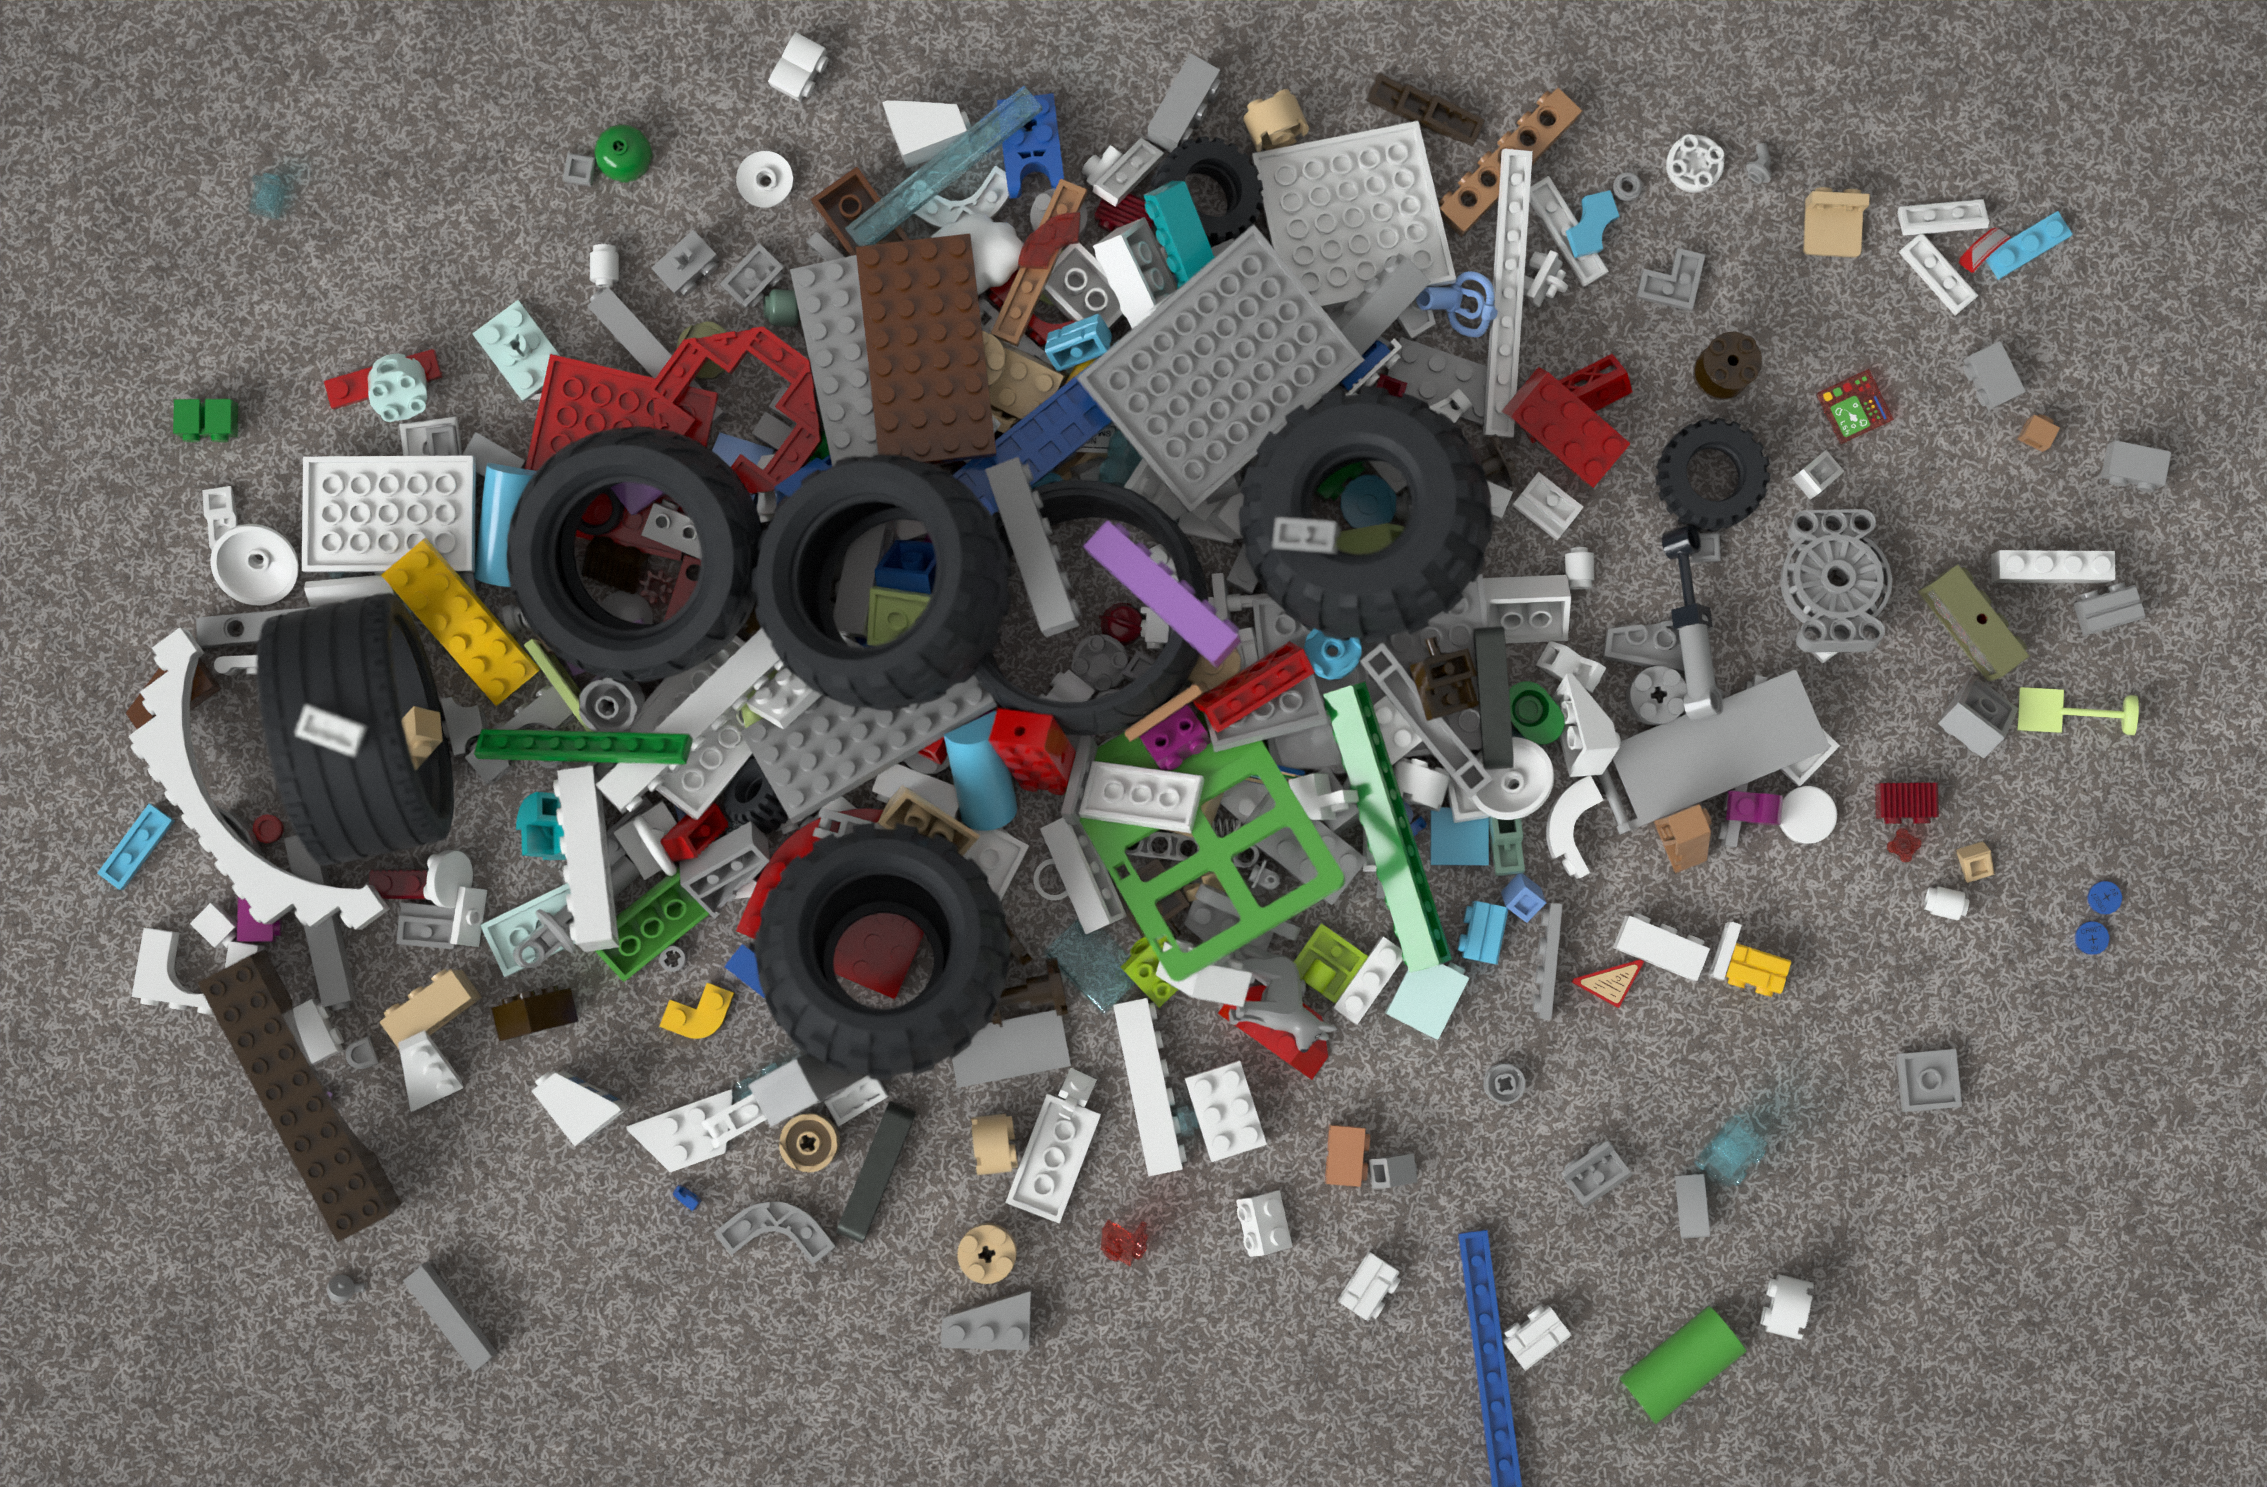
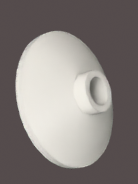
(757, 167)

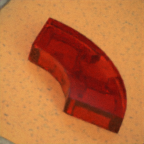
(1048, 239)

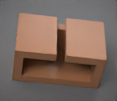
(1346, 1154)

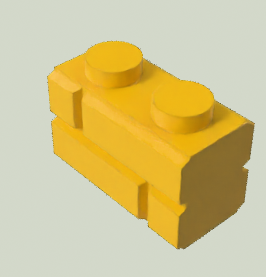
(1758, 970)

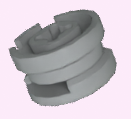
(1504, 1083)

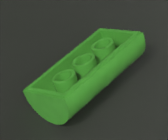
(652, 925)
(1683, 1364)

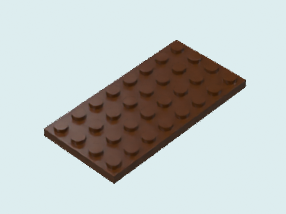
(926, 349)

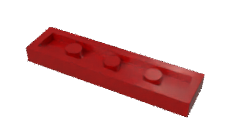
(354, 386)

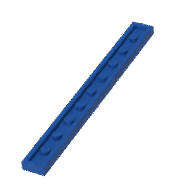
(1489, 1359)

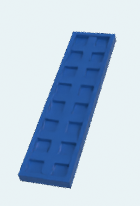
(1040, 439)

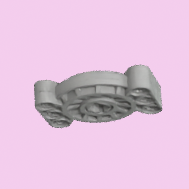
(1830, 607)

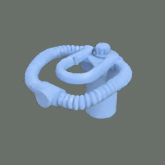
(1451, 297)

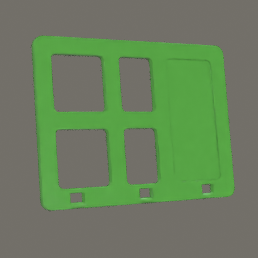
(1220, 772)

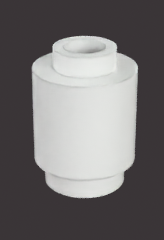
(604, 265)
(1579, 568)
(1946, 903)

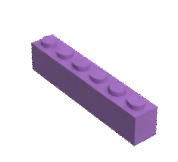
(1162, 593)

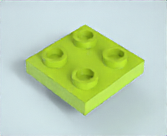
(1328, 963)
(1142, 970)

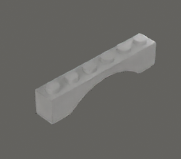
(1434, 733)

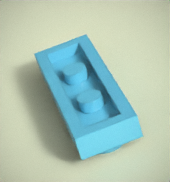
(2028, 245)
(136, 846)

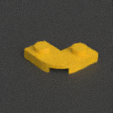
(700, 1021)

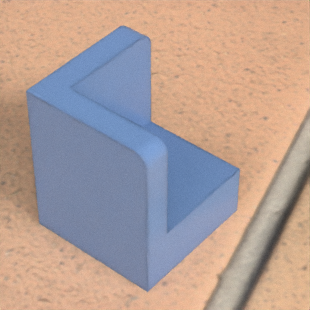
(1523, 897)

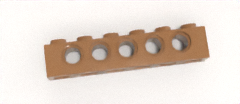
(1564, 114)

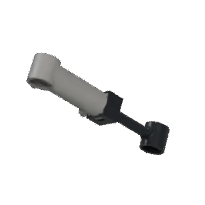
(1693, 624)

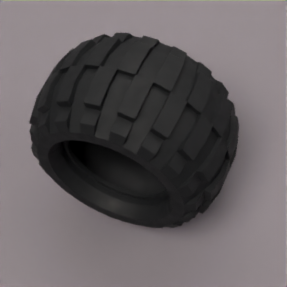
(1409, 578)
(866, 876)

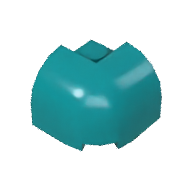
(540, 826)

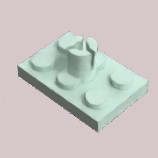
(517, 349)

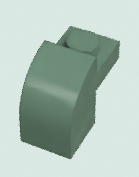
(1506, 846)

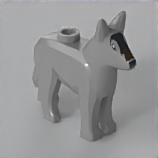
(1281, 1000)

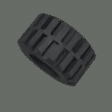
(753, 799)

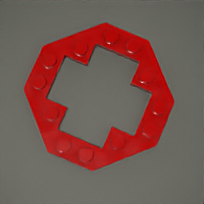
(728, 351)

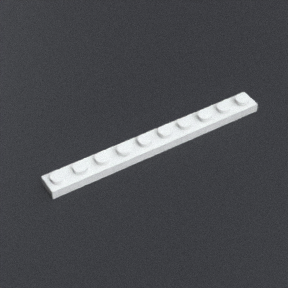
(1508, 289)

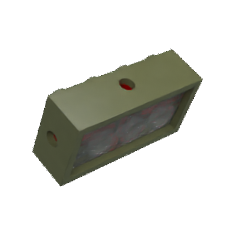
(1974, 622)

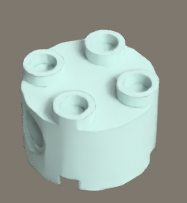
(397, 387)

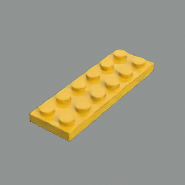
(460, 621)

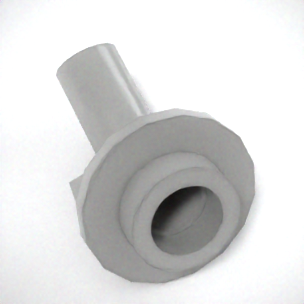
(1759, 170)

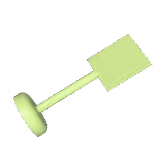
(2044, 711)

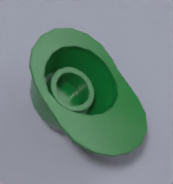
(1535, 713)

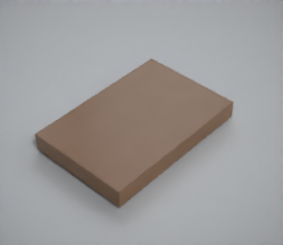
(1166, 710)

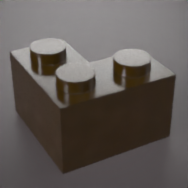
(534, 1013)

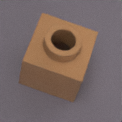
(2039, 432)

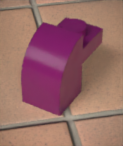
(1754, 807)

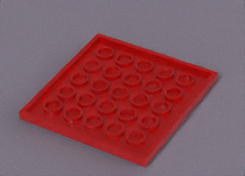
(594, 398)

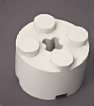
(1421, 783)
(1787, 1307)

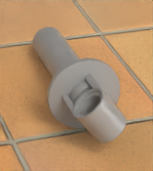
(556, 929)

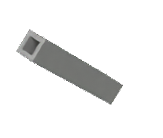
(635, 336)
(325, 940)

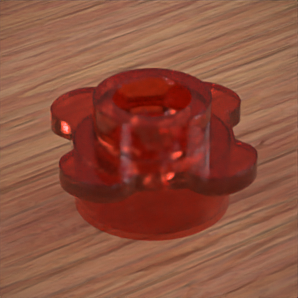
(1912, 845)

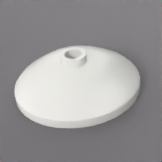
(247, 577)
(1533, 774)

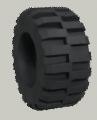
(1230, 171)
(1743, 452)

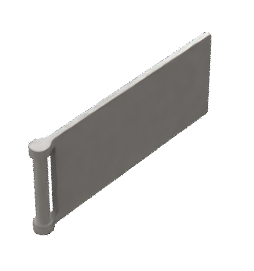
(1708, 756)

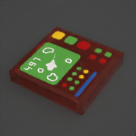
(1854, 406)

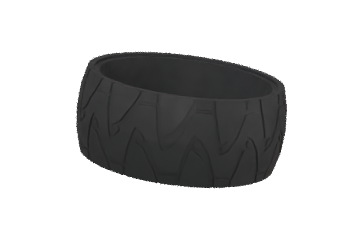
(1166, 676)

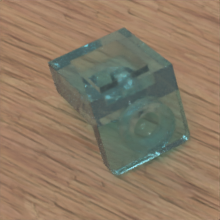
(267, 196)

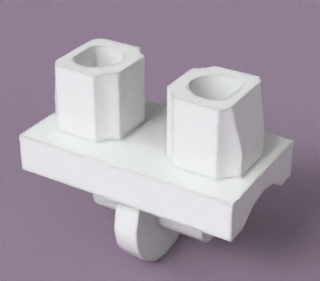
(1548, 279)

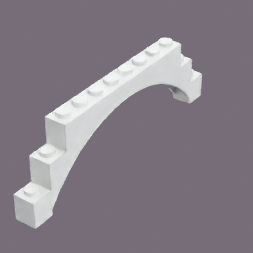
(169, 751)

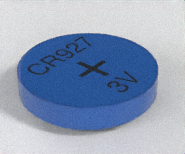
(2104, 897)
(2091, 938)

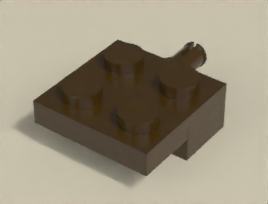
(1444, 681)
(1167, 906)

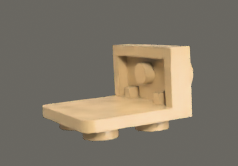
(1834, 222)

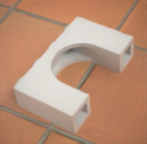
(156, 973)

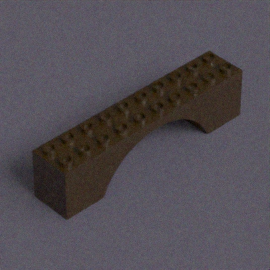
(265, 1038)

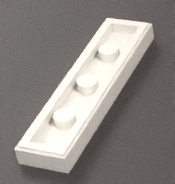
(1557, 220)

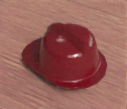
(1122, 623)

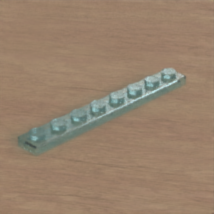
(944, 168)

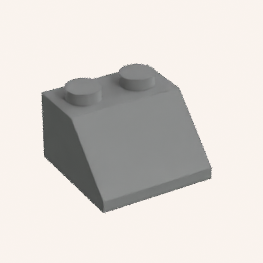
(1978, 716)

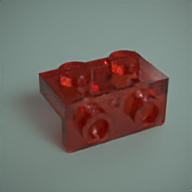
(1123, 1245)

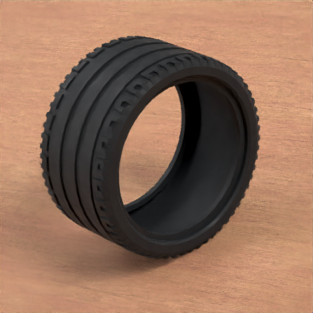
(370, 669)

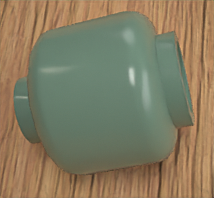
(781, 308)

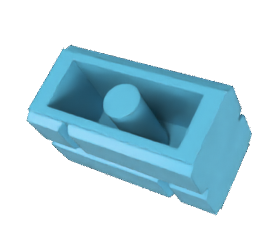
(1078, 342)
(1483, 932)

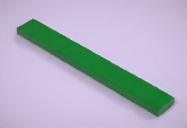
(583, 746)

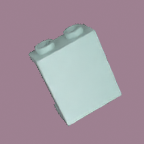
(1428, 998)

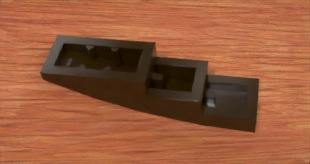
(1431, 111)

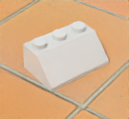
(1529, 607)

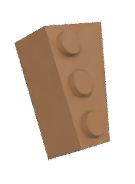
(1685, 836)

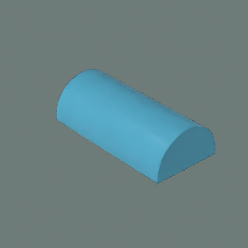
(500, 495)
(980, 776)

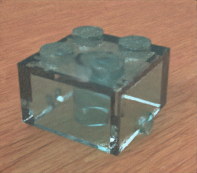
(1731, 1152)

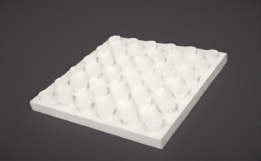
(1350, 206)

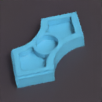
(1598, 211)

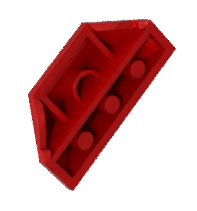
(1282, 1042)

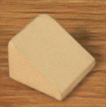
(1975, 861)

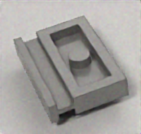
(425, 926)

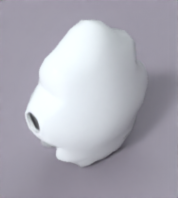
(993, 247)

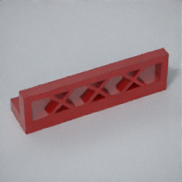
(1601, 388)
(1255, 686)

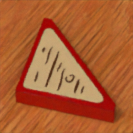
(1611, 983)

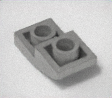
(1692, 1206)

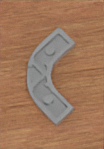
(777, 1217)

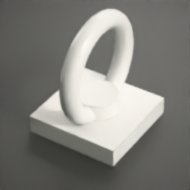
(642, 840)

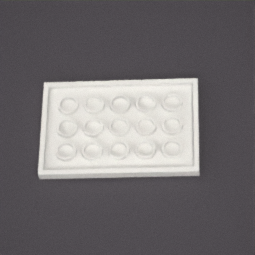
(377, 508)
(722, 755)

